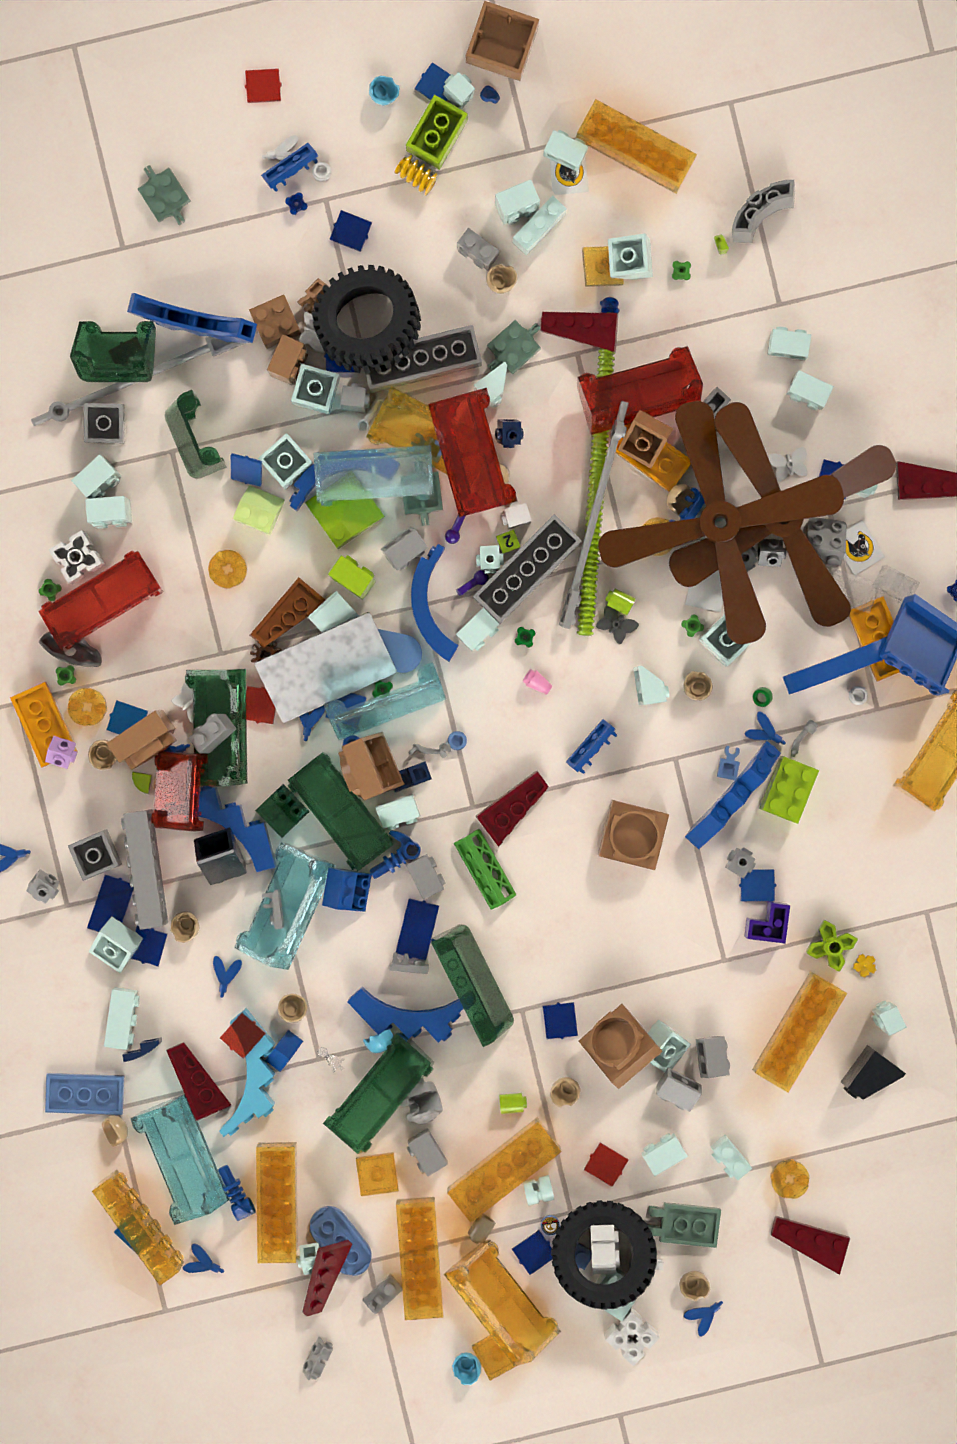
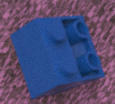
(346, 889)

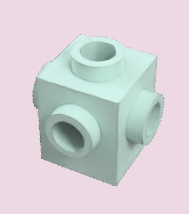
(493, 552)
(307, 1257)

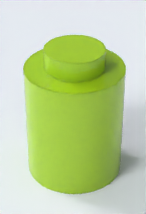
(620, 601)
(512, 1103)

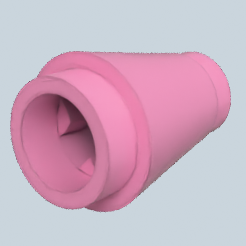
(537, 682)

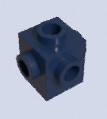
(509, 432)

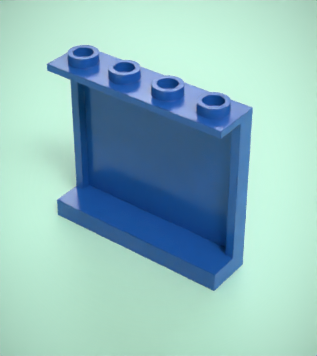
(922, 644)

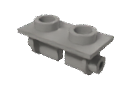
(313, 1367)

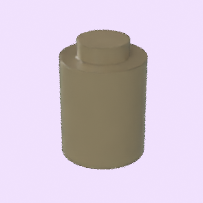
(481, 1229)

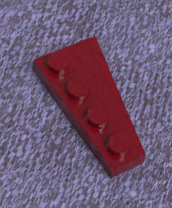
(582, 327)
(924, 482)
(510, 808)
(198, 1086)
(816, 1243)
(324, 1275)

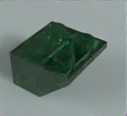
(282, 811)

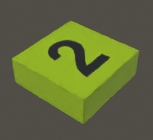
(508, 541)

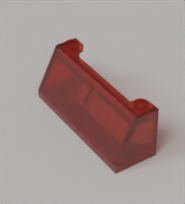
(652, 388)
(470, 453)
(99, 600)

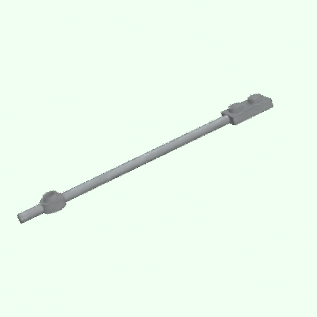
(213, 344)
(573, 598)

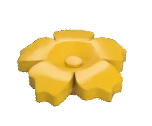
(865, 965)

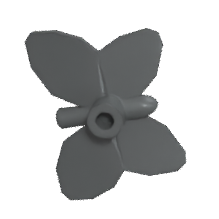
(616, 625)

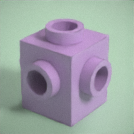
(61, 752)

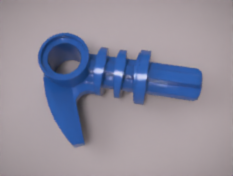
(396, 859)
(242, 1206)

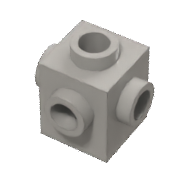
(734, 858)
(43, 886)

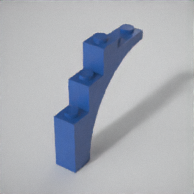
(198, 323)
(734, 797)
(253, 837)
(409, 1022)

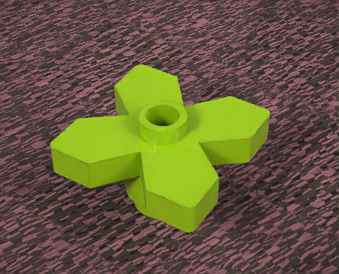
(821, 948)

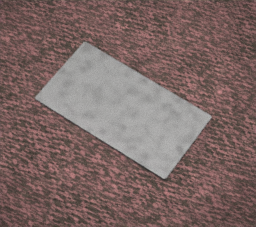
(325, 667)

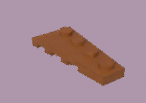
(290, 610)

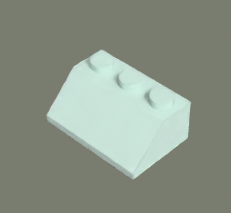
(649, 687)

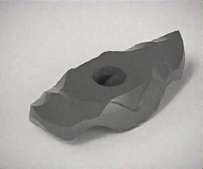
(84, 656)

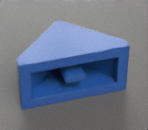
(284, 1050)

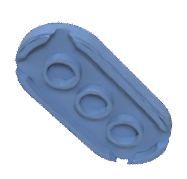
(403, 650)
(332, 1226)

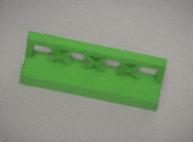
(482, 871)

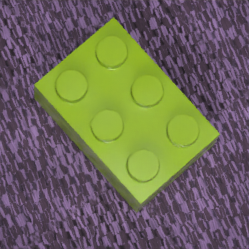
(437, 132)
(352, 577)
(789, 789)

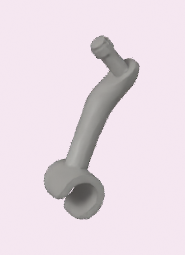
(442, 749)

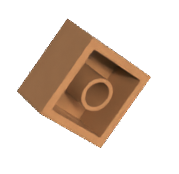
(273, 320)
(287, 360)
(645, 439)

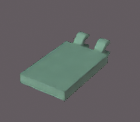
(686, 1224)

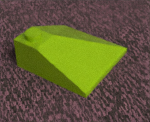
(345, 518)

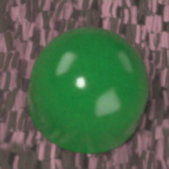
(768, 694)

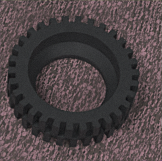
(377, 349)
(643, 1263)

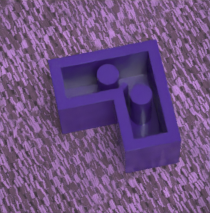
(773, 928)

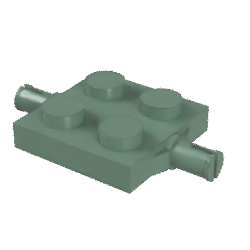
(164, 195)
(514, 346)
(424, 507)

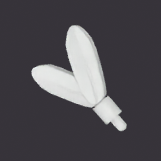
(281, 151)

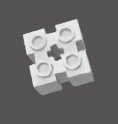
(64, 554)
(603, 1244)
(631, 1347)

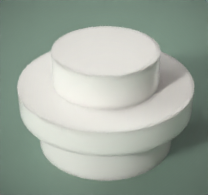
(321, 171)
(858, 695)

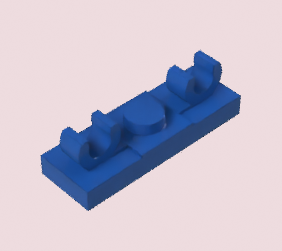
(290, 166)
(694, 508)
(591, 746)

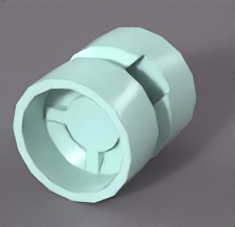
(534, 1196)

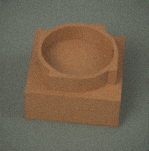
(502, 40)
(143, 740)
(369, 766)
(633, 835)
(620, 1046)

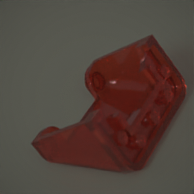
(178, 791)

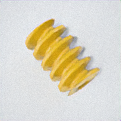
(416, 174)

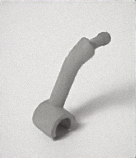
(810, 727)

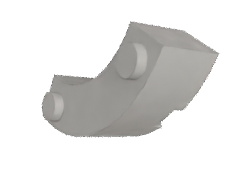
(759, 206)

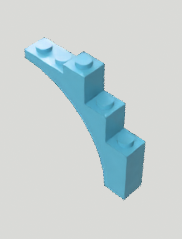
(258, 1073)

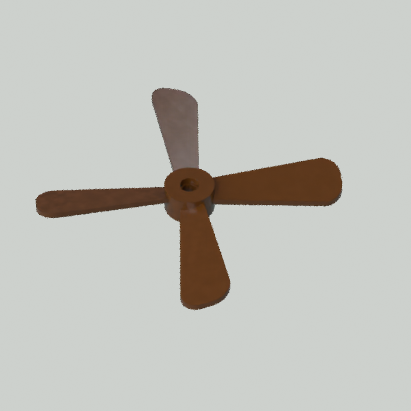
(806, 500)
(822, 593)

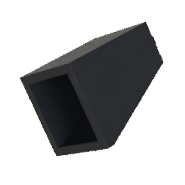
(219, 856)
(870, 1074)

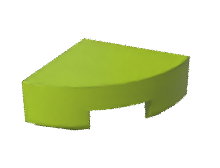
(721, 244)
(142, 781)

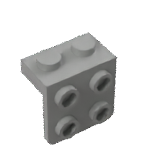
(828, 539)

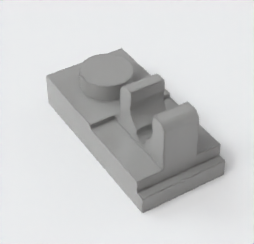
(277, 916)
(417, 967)
(382, 1294)

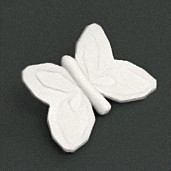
(310, 336)
(789, 465)
(185, 699)

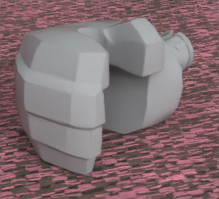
(423, 1103)

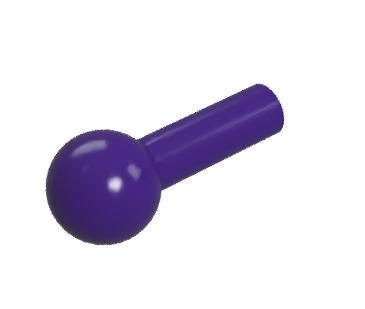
(452, 535)
(480, 578)

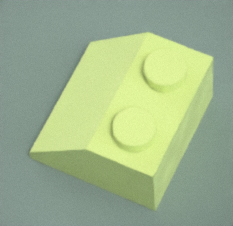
(258, 509)

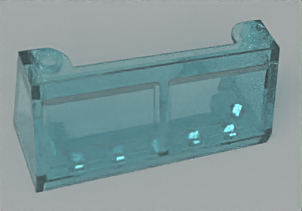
(373, 474)
(387, 706)
(301, 885)
(182, 1159)

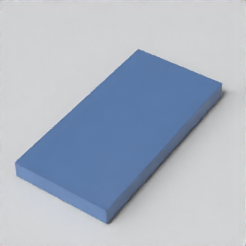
(84, 1093)

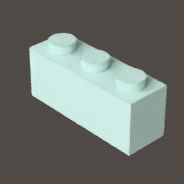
(539, 225)
(121, 1018)

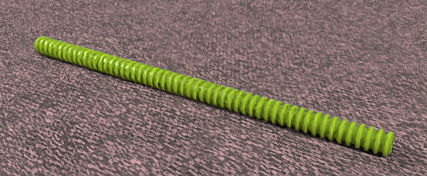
(598, 459)

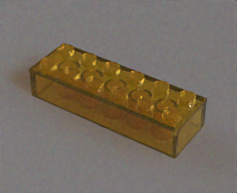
(636, 146)
(799, 1031)
(504, 1170)
(277, 1202)
(138, 1226)
(419, 1258)

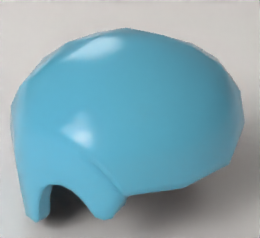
(383, 90)
(379, 1042)
(467, 1368)

